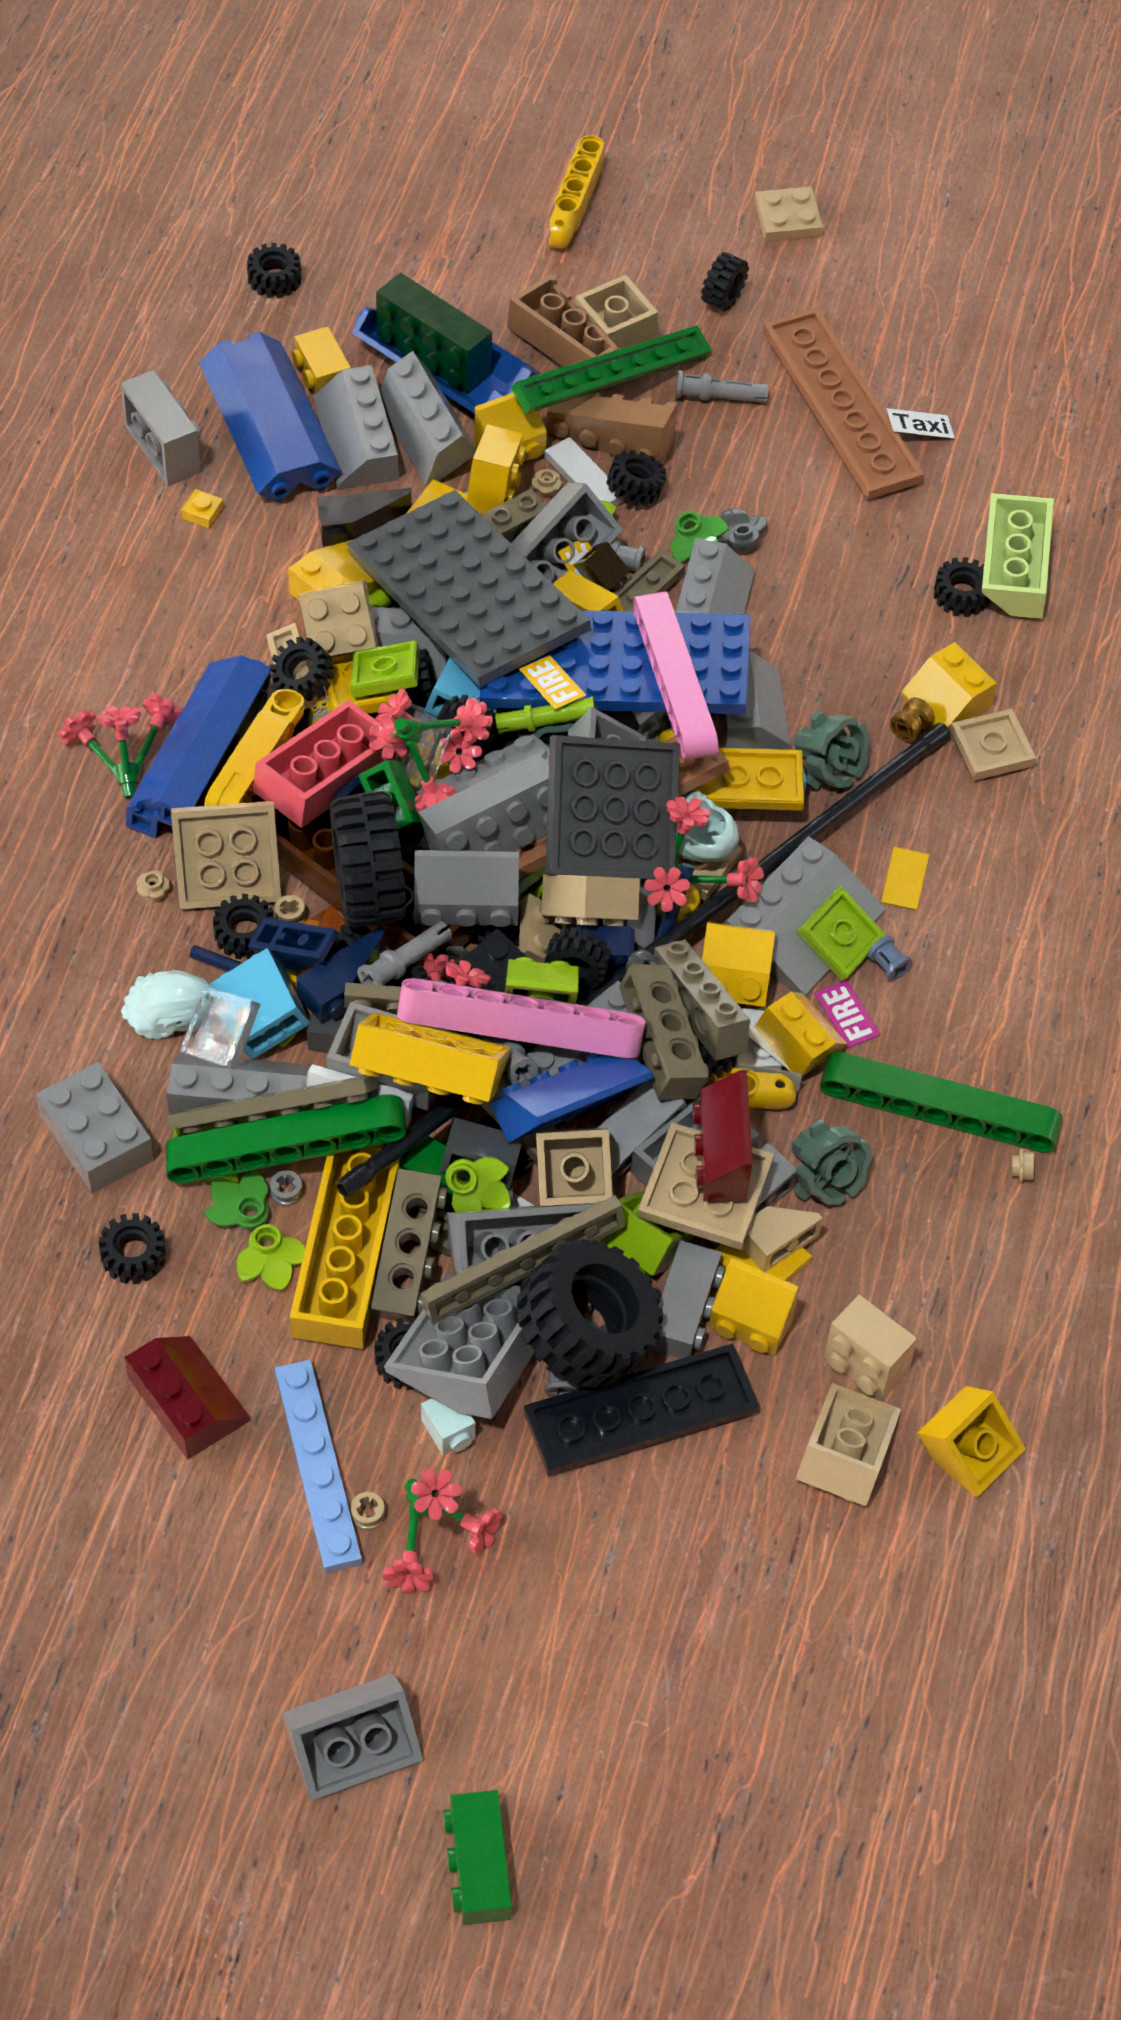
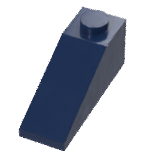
(293, 943)
(324, 984)

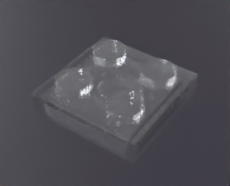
(430, 748)
(220, 1027)

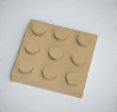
(225, 853)
(677, 1203)

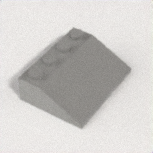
(790, 899)
(466, 1357)

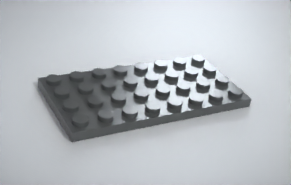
(468, 588)

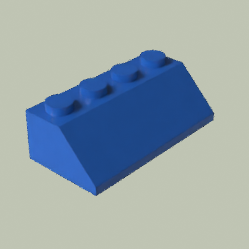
(566, 1094)

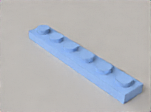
(318, 1467)

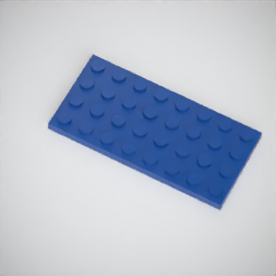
(618, 673)

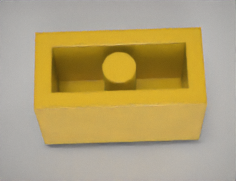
(318, 357)

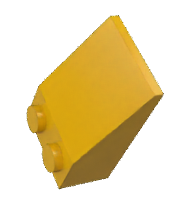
(328, 568)

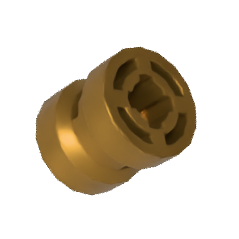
(910, 722)

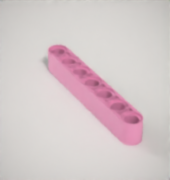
(675, 676)
(521, 1018)

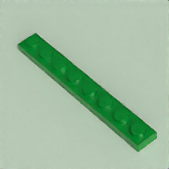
(610, 369)

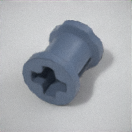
(890, 958)

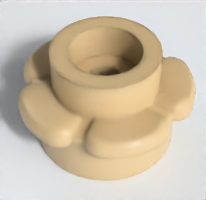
(546, 483)
(155, 892)
(1023, 1165)

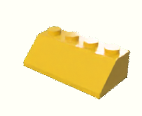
(429, 1057)

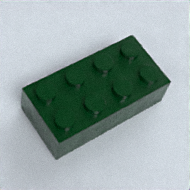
(435, 331)

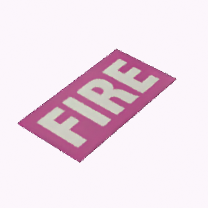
(847, 1013)

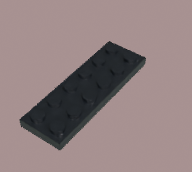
(640, 1409)

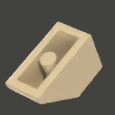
(779, 1233)

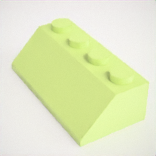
(1018, 553)

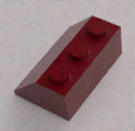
(723, 1139)
(184, 1393)

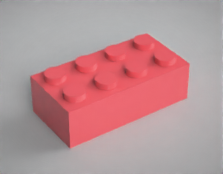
(317, 764)

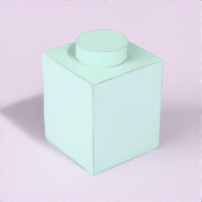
(447, 1427)

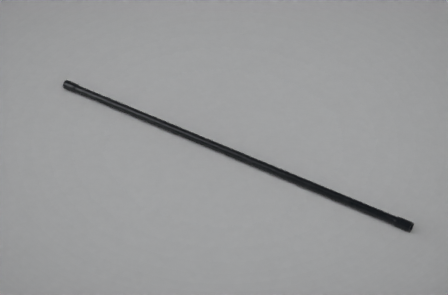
(365, 1172)

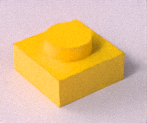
(202, 508)

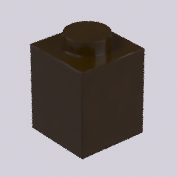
(603, 567)

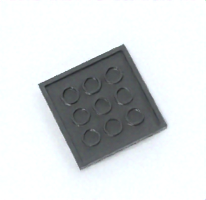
(610, 807)

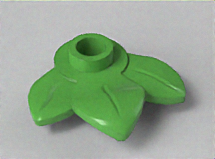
(703, 528)
(235, 1200)

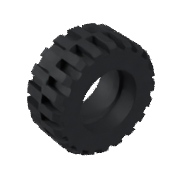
(368, 859)
(565, 1337)

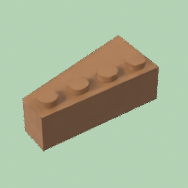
(555, 324)
(616, 424)

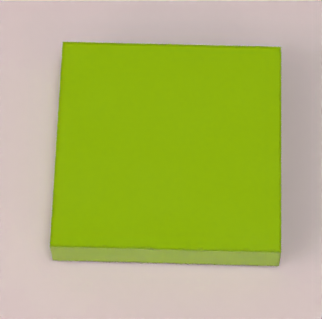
(385, 669)
(840, 933)

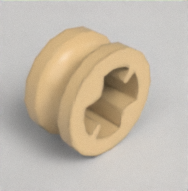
(290, 903)
(370, 1499)

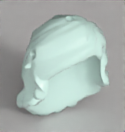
(715, 839)
(162, 1003)

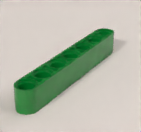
(941, 1102)
(285, 1139)

